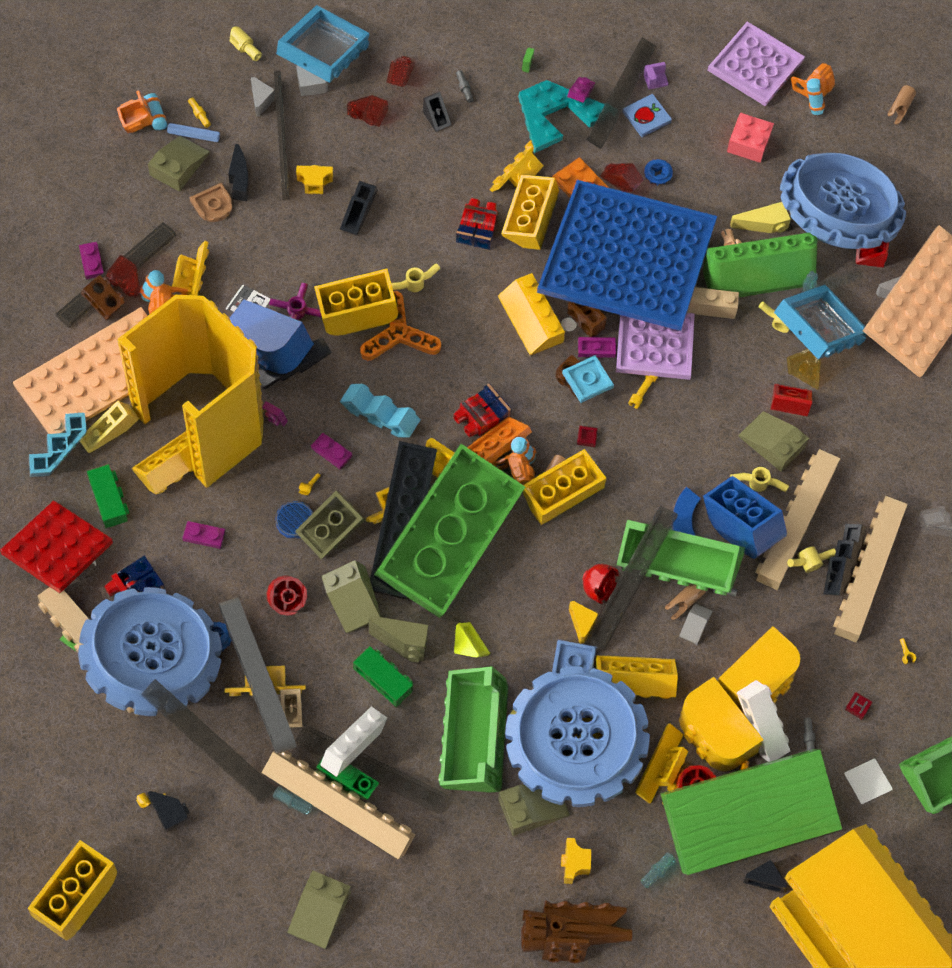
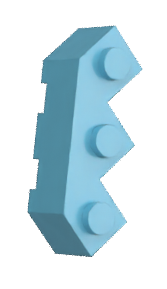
(380, 410)
(58, 446)

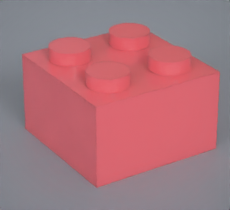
(750, 137)

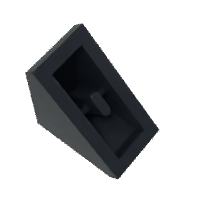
(436, 112)
(766, 877)

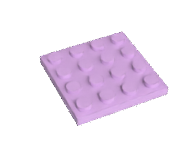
(756, 63)
(655, 348)

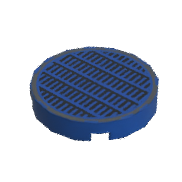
(291, 517)

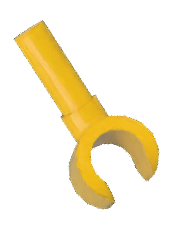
(305, 489)
(906, 652)
(143, 800)

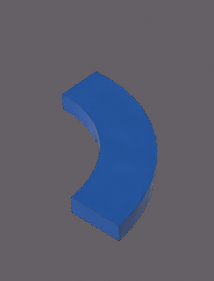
(684, 508)

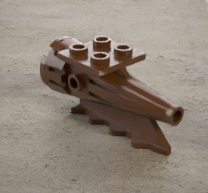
(569, 929)

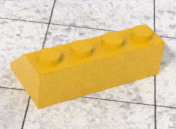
(531, 211)
(531, 315)
(165, 465)
(563, 486)
(642, 675)

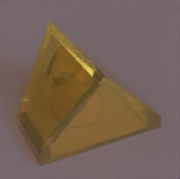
(805, 367)

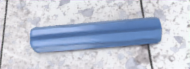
(193, 132)

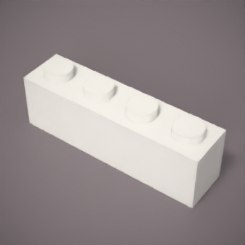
(762, 715)
(353, 741)

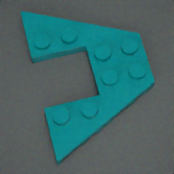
(546, 99)

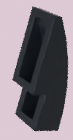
(239, 175)
(358, 208)

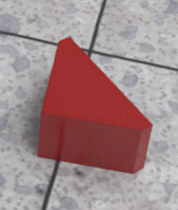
(873, 256)

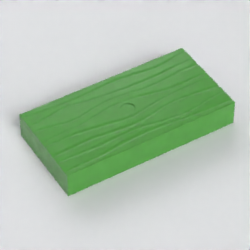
(450, 531)
(751, 811)

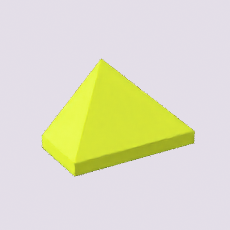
(468, 641)

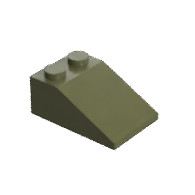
(177, 162)
(774, 440)
(330, 524)
(351, 595)
(403, 637)
(528, 810)
(319, 909)

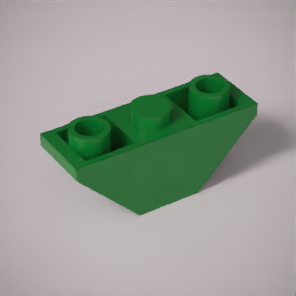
(352, 781)

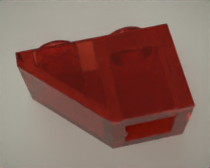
(400, 71)
(369, 109)
(622, 176)
(125, 276)

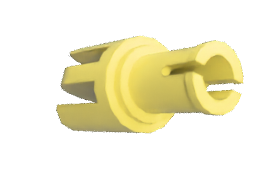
(244, 43)

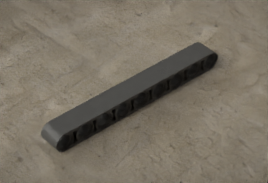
(257, 676)

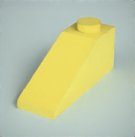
(765, 219)
(109, 426)

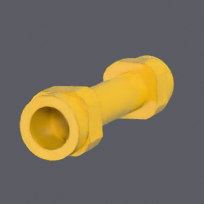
(637, 398)

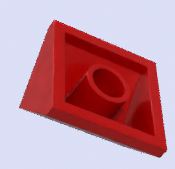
(791, 400)

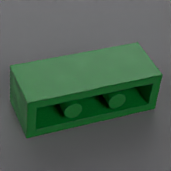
(108, 496)
(383, 676)

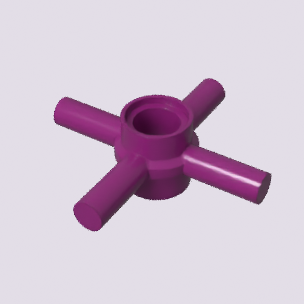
(296, 301)

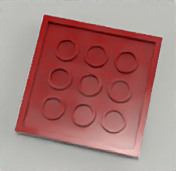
(56, 546)

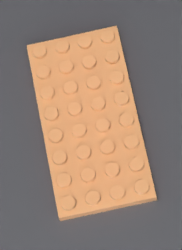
(918, 309)
(80, 379)

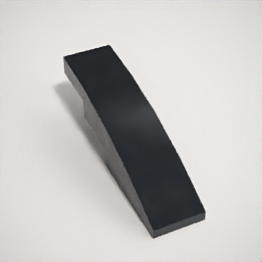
(316, 353)
(845, 559)

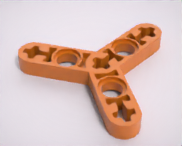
(404, 338)

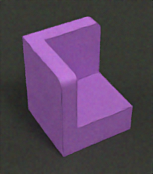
(655, 75)

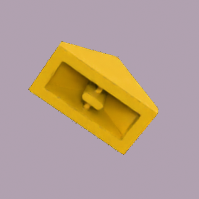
(583, 620)

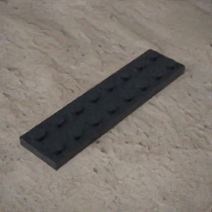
(406, 492)

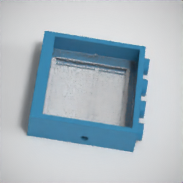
(323, 43)
(818, 324)

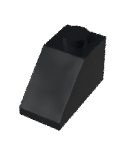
(168, 809)

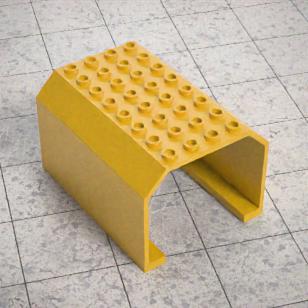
(195, 337)
(860, 910)

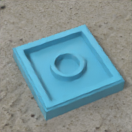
(588, 379)

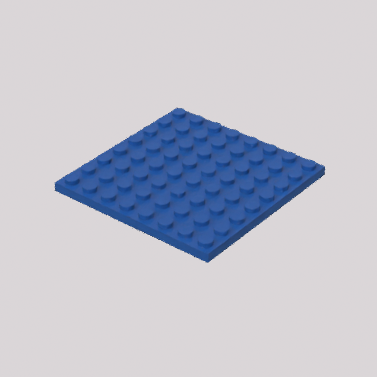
(627, 255)

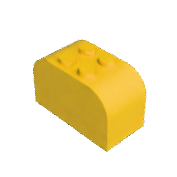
(357, 303)
(769, 661)
(718, 727)
(74, 891)

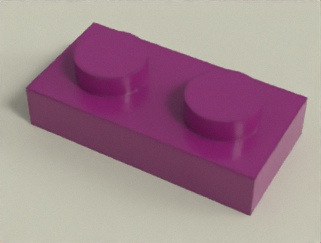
(581, 89)
(91, 260)
(596, 346)
(274, 414)
(331, 451)
(203, 534)

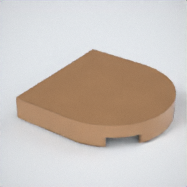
(213, 203)

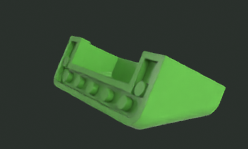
(761, 265)
(687, 558)
(474, 730)
(931, 775)

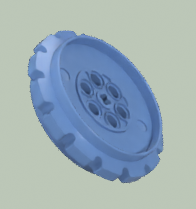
(843, 200)
(167, 617)
(577, 776)

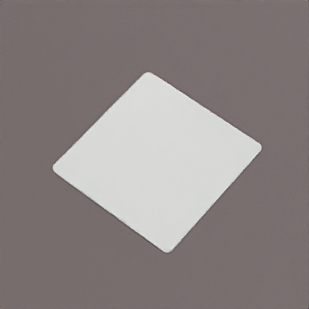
(868, 781)

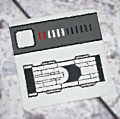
(249, 295)

